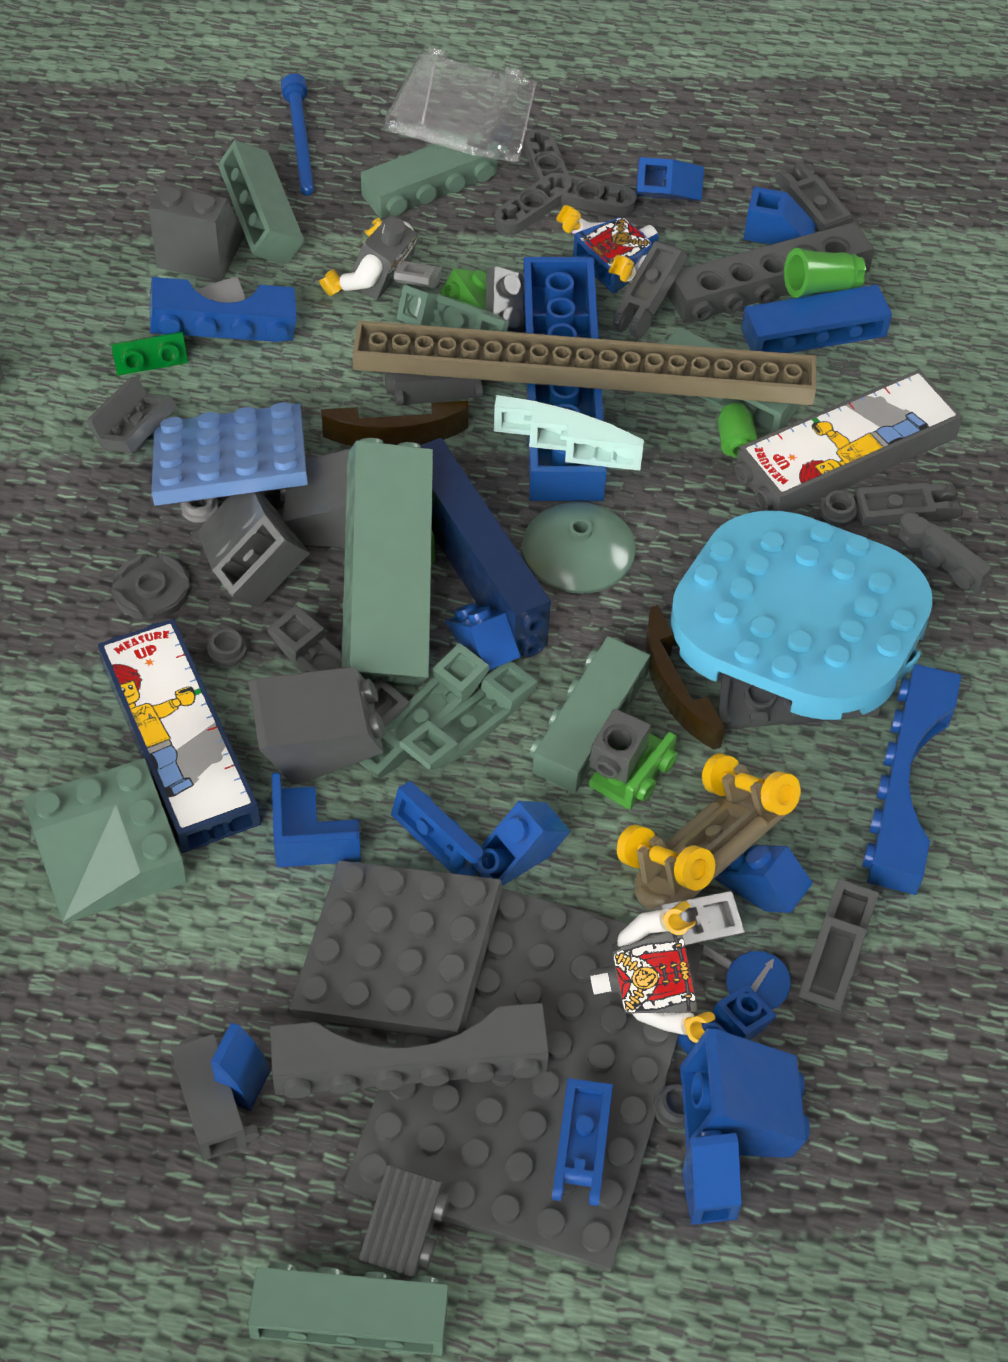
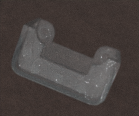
(463, 106)

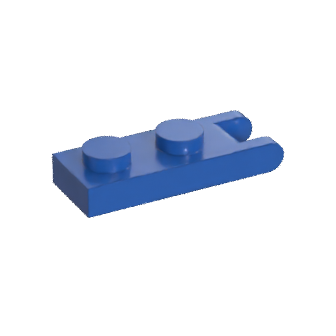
(435, 830)
(583, 1137)

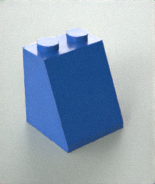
(744, 1091)

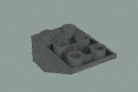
(250, 547)

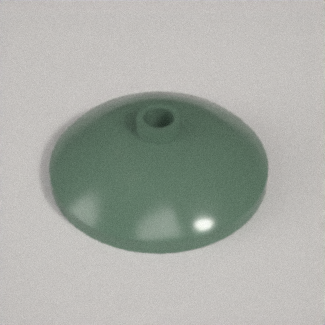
(577, 560)

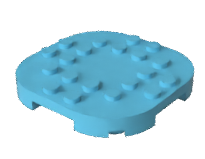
(801, 612)

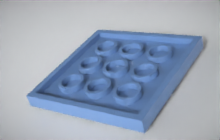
(228, 454)

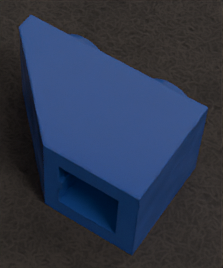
(669, 179)
(775, 218)
(484, 633)
(521, 841)
(767, 878)
(712, 1177)

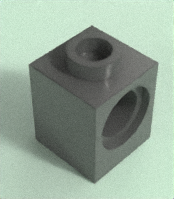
(623, 732)

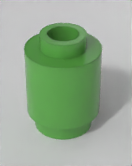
(735, 428)

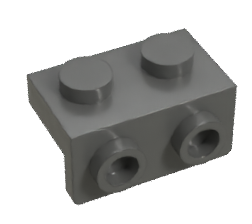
(129, 417)

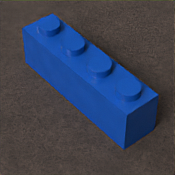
(817, 320)

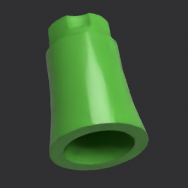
(820, 272)

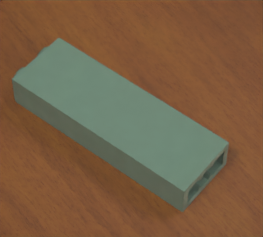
(388, 561)

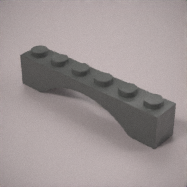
(317, 1060)

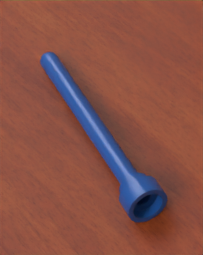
(294, 91)

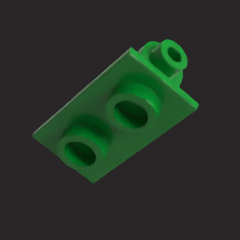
(149, 353)

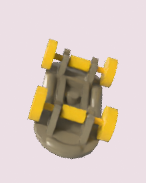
(713, 837)

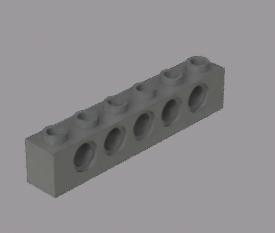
(755, 274)

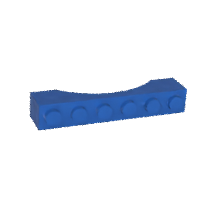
(900, 843)

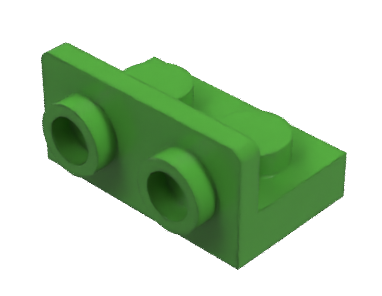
(657, 758)

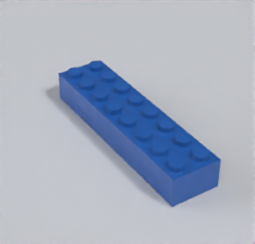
(562, 302)

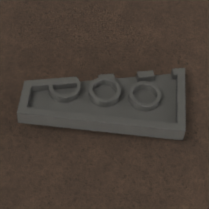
(750, 706)

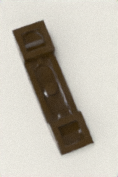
(444, 422)
(694, 716)

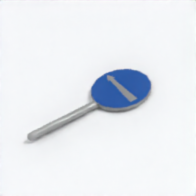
(760, 971)

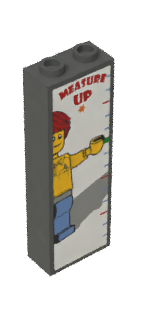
(847, 443)

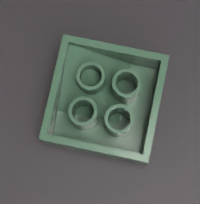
(104, 840)

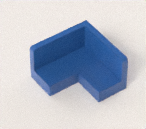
(302, 839)

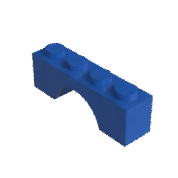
(261, 317)

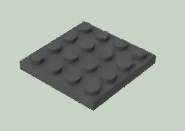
(398, 949)

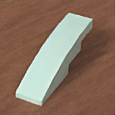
(557, 428)

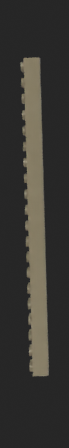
(585, 362)

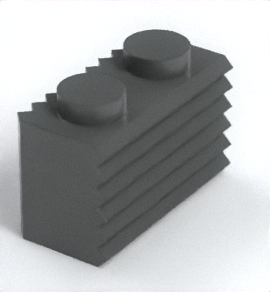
(404, 1220)

